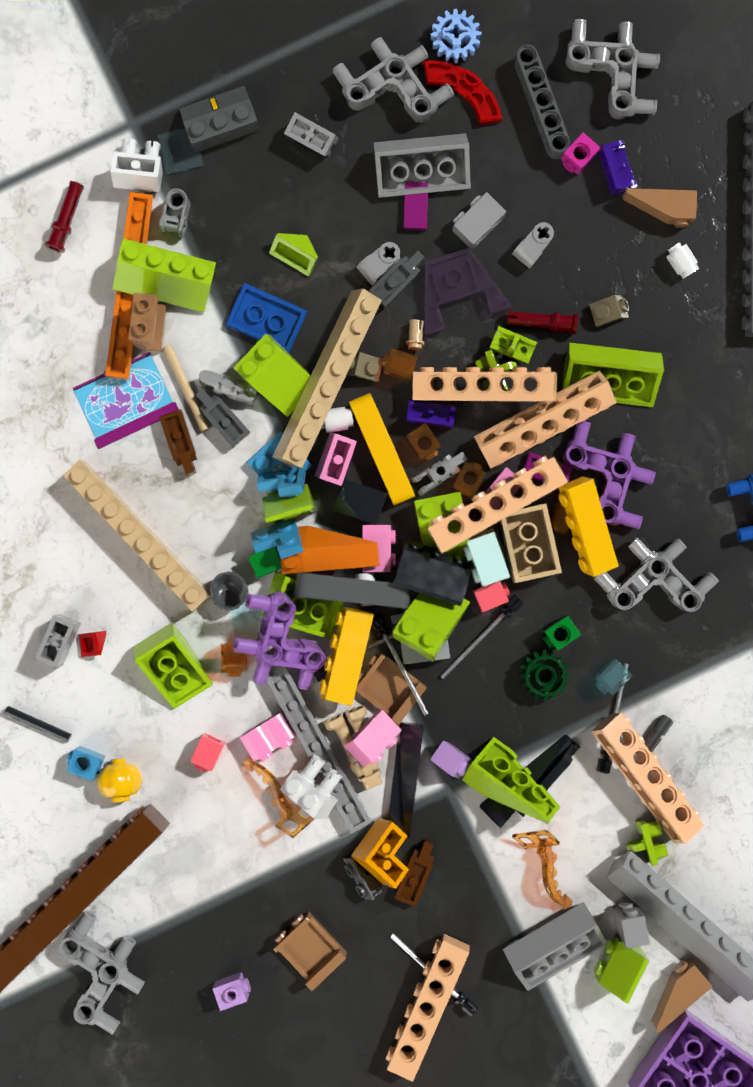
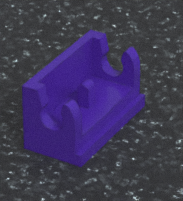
(617, 167)
(431, 413)

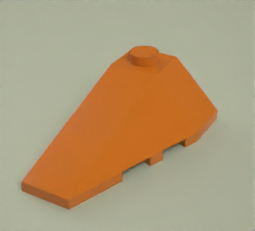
(330, 551)

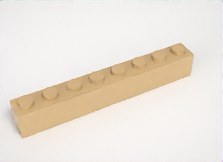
(327, 378)
(137, 535)

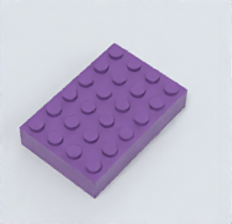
(693, 1056)

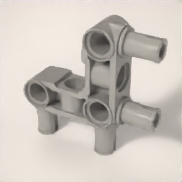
(605, 57)
(381, 80)
(668, 578)
(95, 959)

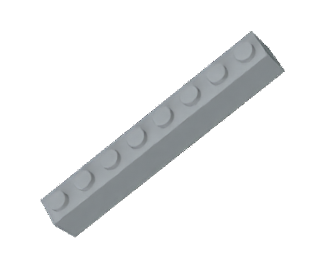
(684, 922)

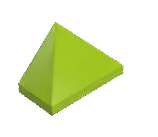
(295, 251)

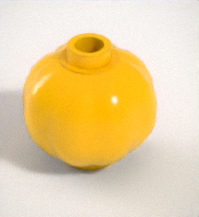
(119, 780)

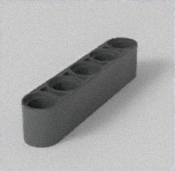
(541, 91)
(351, 590)

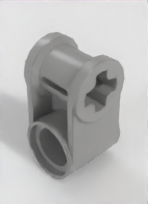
(175, 217)
(531, 247)
(376, 265)

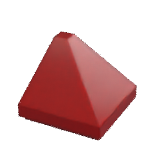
(92, 643)

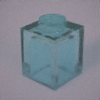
(612, 677)

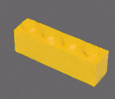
(588, 526)
(346, 656)

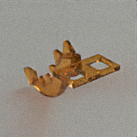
(279, 800)
(547, 859)

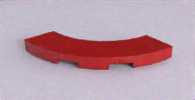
(467, 85)

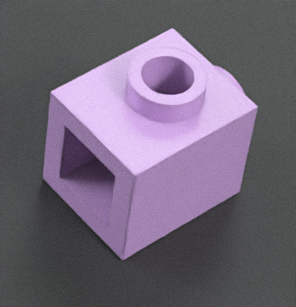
(451, 759)
(231, 991)

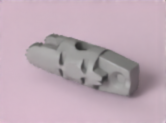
(228, 386)
(447, 464)

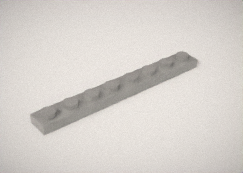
(315, 743)

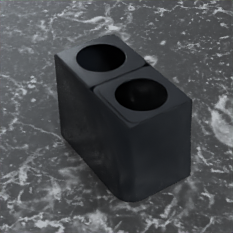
(360, 501)

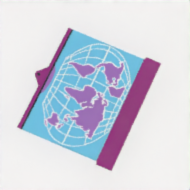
(124, 406)

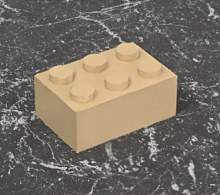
(530, 544)

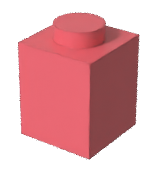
(491, 595)
(207, 753)

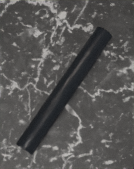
(38, 724)

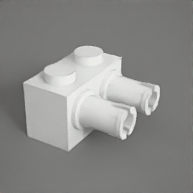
(137, 170)
(309, 794)

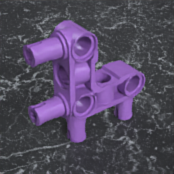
(603, 462)
(273, 634)

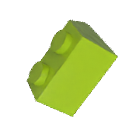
(621, 968)

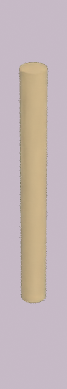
(186, 388)

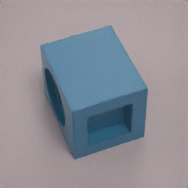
(95, 763)

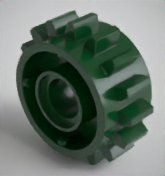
(553, 684)

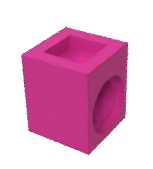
(586, 147)

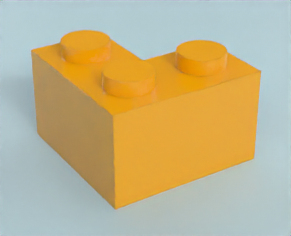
(378, 851)

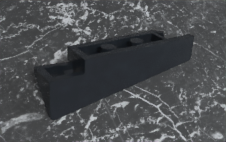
(544, 771)
(406, 775)

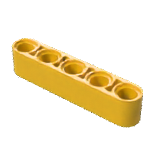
(381, 449)

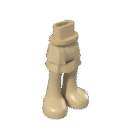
(366, 774)

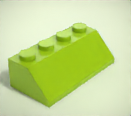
(165, 273)
(630, 373)

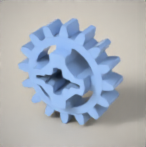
(445, 36)

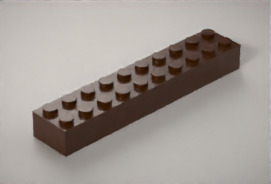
(79, 892)

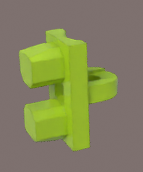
(521, 353)
(491, 360)
(652, 851)

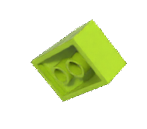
(274, 374)
(285, 508)
(431, 508)
(311, 614)
(428, 624)
(171, 665)

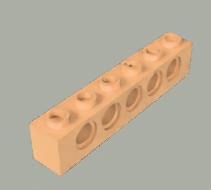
(424, 389)
(545, 419)
(552, 479)
(608, 734)
(407, 1063)

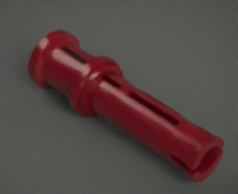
(61, 227)
(553, 322)

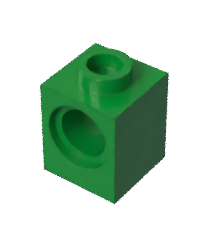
(265, 562)
(570, 629)

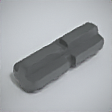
(660, 728)

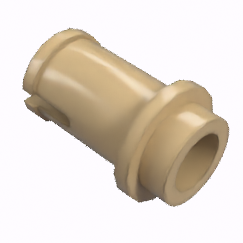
(415, 335)

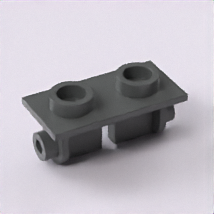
(366, 884)

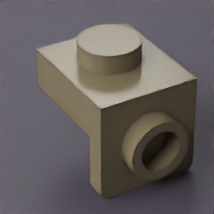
(609, 310)
(366, 367)

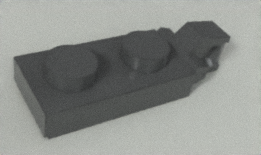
(397, 278)
(222, 418)

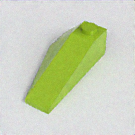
(503, 779)

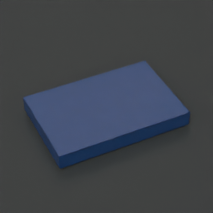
(262, 313)

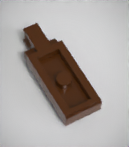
(179, 440)
(419, 868)

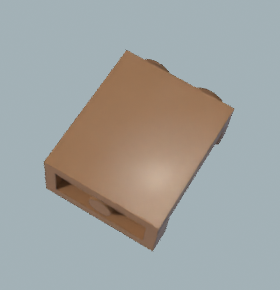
(147, 322)
(387, 687)
(310, 949)

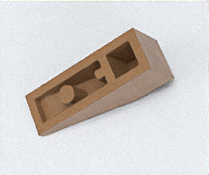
(669, 206)
(681, 991)

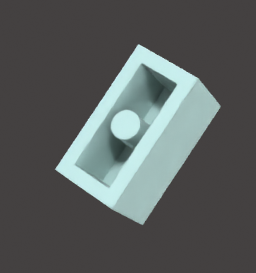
(486, 559)

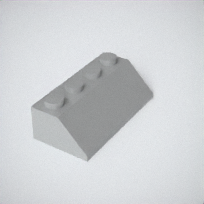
(435, 160)
(554, 946)

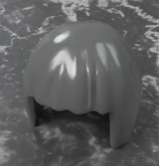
(228, 590)

